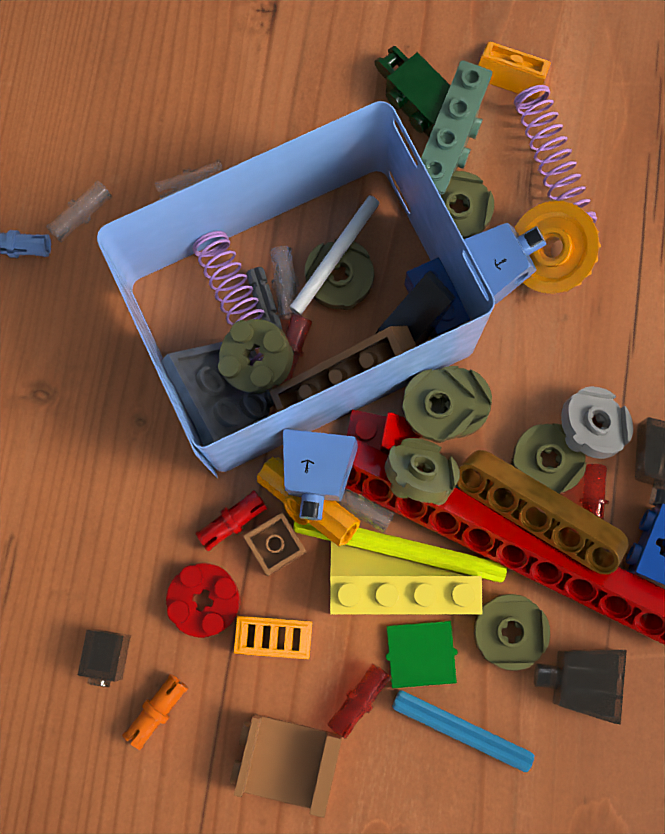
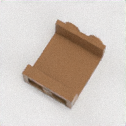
(287, 763)

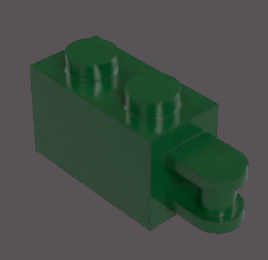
(413, 88)

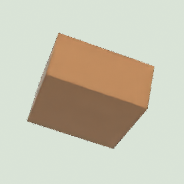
(275, 544)

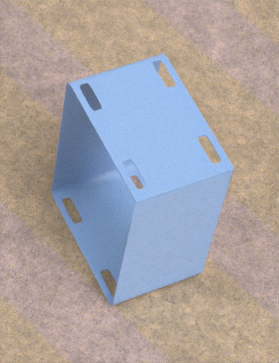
(268, 187)

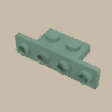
(456, 124)

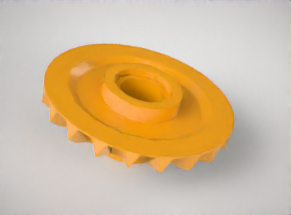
(580, 246)

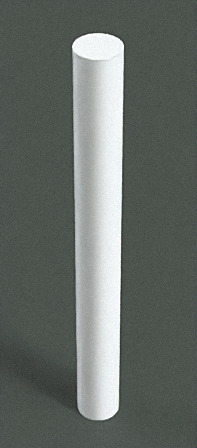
(334, 255)

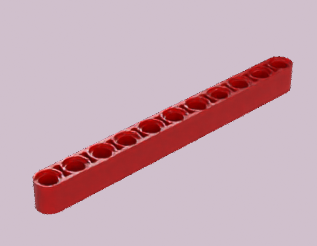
(485, 531)

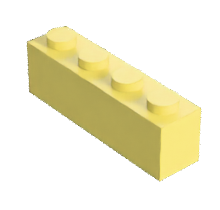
(388, 585)

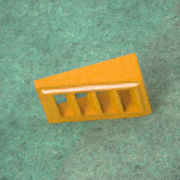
(241, 636)

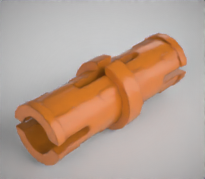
(155, 712)

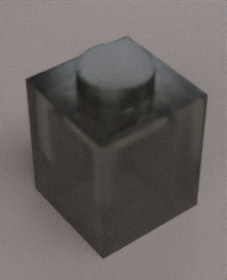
(103, 657)

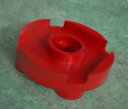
(183, 609)

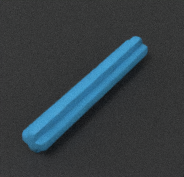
(463, 731)

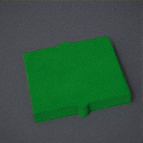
(421, 654)

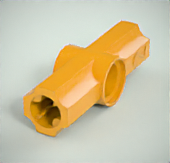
(336, 521)

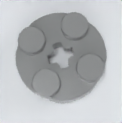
(584, 435)

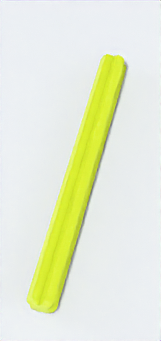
(418, 552)

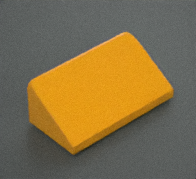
(513, 68)

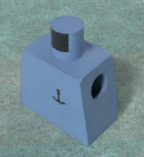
(504, 257)
(316, 468)

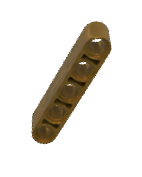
(559, 512)

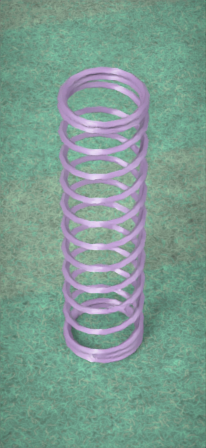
(531, 105)
(219, 251)

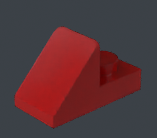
(379, 430)

